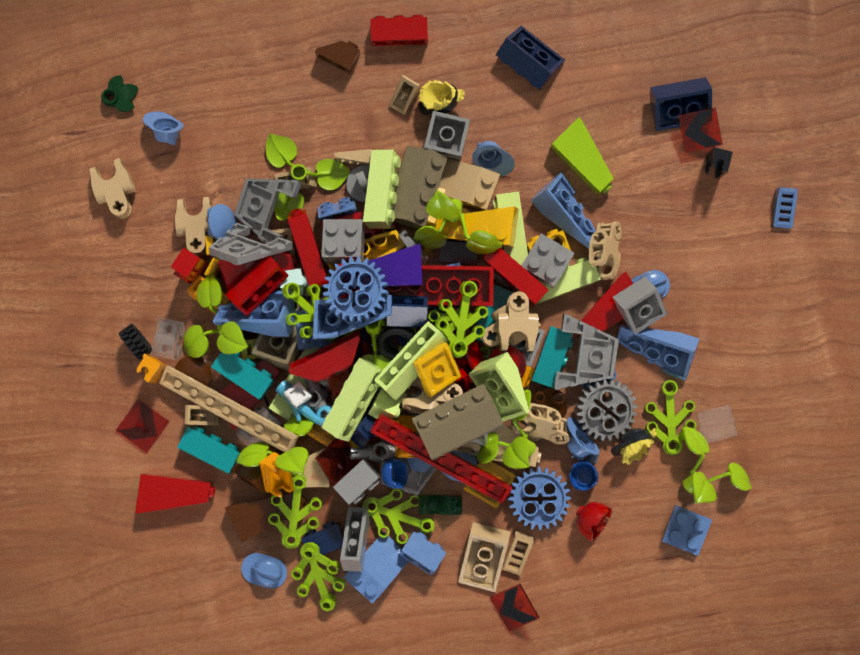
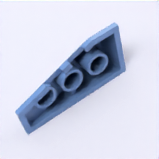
(265, 319)
(329, 326)

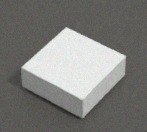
(297, 395)

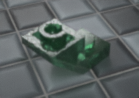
(440, 504)

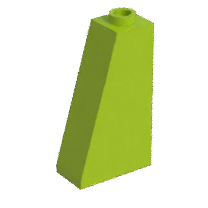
(582, 156)

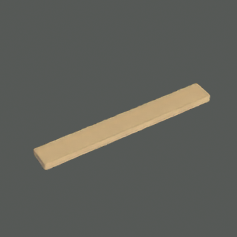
(228, 409)

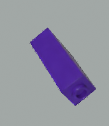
(400, 267)

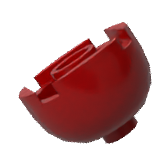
(592, 519)

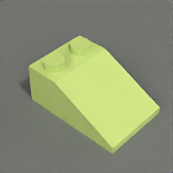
(503, 384)

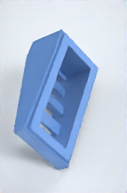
(791, 208)

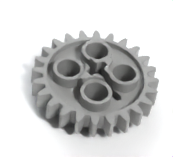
(617, 395)

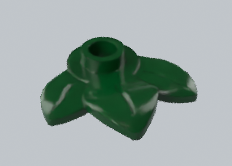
(122, 94)

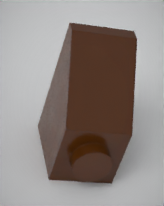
(340, 55)

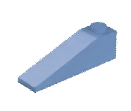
(560, 207)
(667, 349)

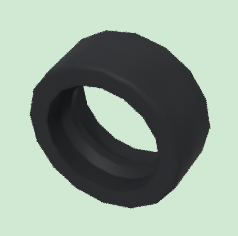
(387, 351)

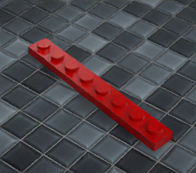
(448, 463)

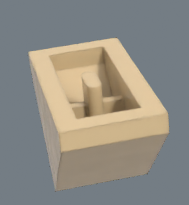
(404, 95)
(199, 416)

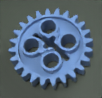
(373, 290)
(539, 480)

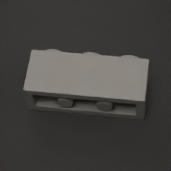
(355, 539)

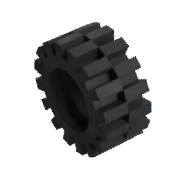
(135, 341)

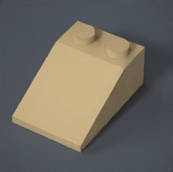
(469, 184)
(484, 557)

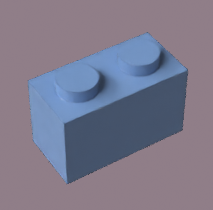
(422, 552)

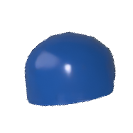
(395, 473)
(583, 476)

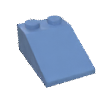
(380, 567)

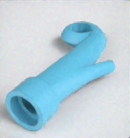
(303, 409)

